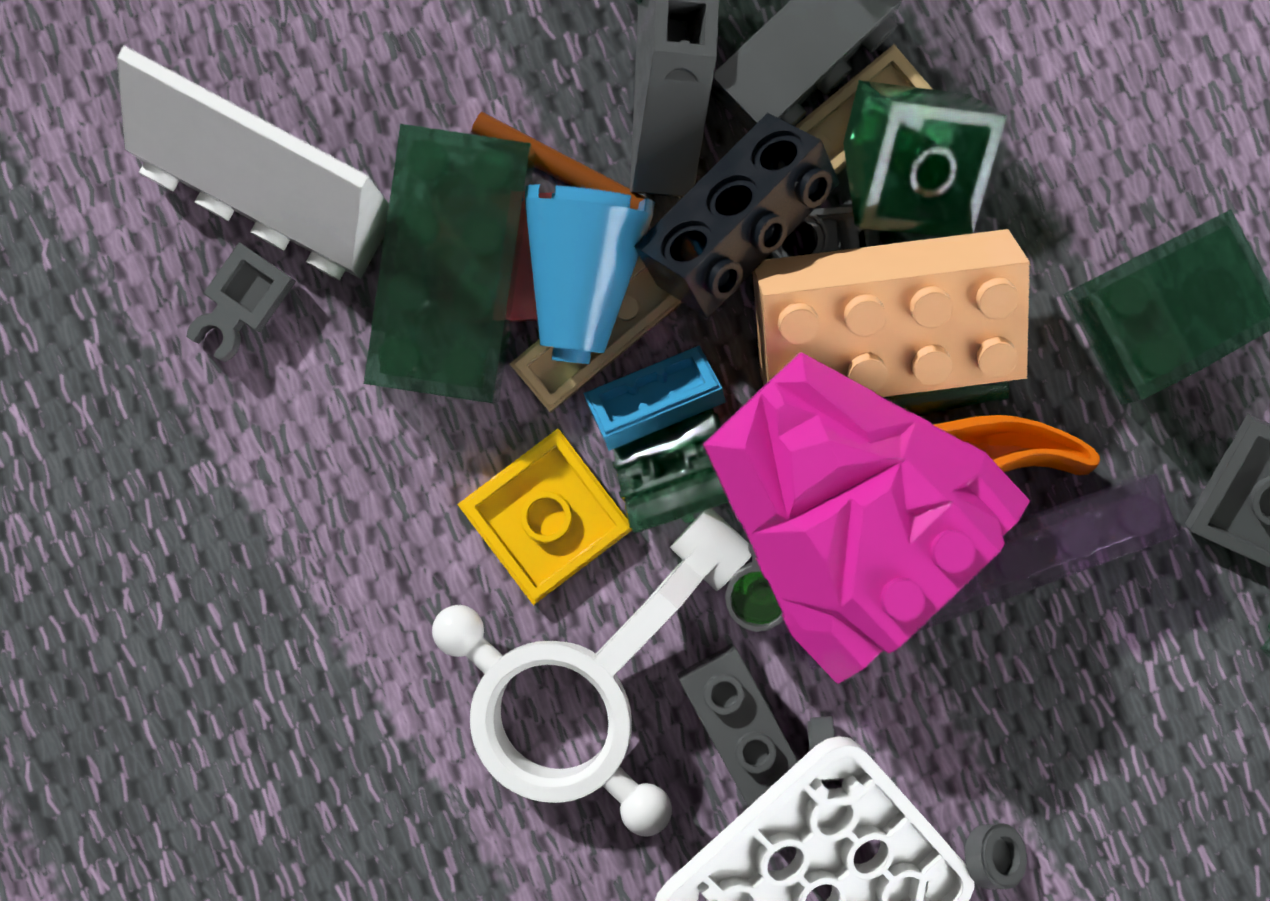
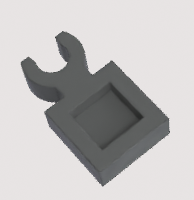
(246, 292)

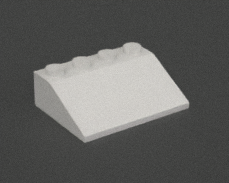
(249, 168)

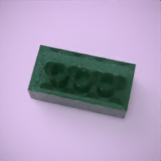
(449, 264)

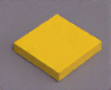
(545, 516)

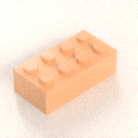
(900, 312)

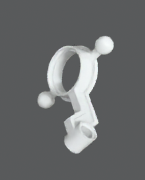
(708, 553)

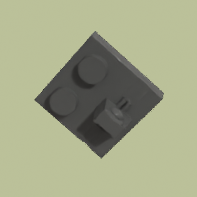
(1237, 497)

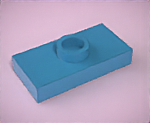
(654, 397)

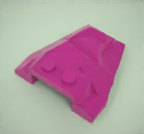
(857, 510)

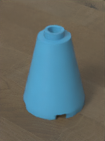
(581, 264)

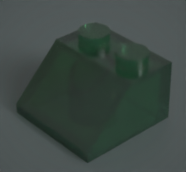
(919, 158)

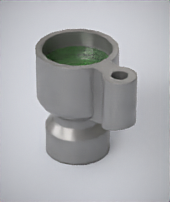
(752, 599)

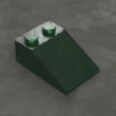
(1174, 308)

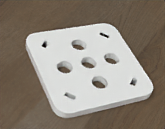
(827, 832)

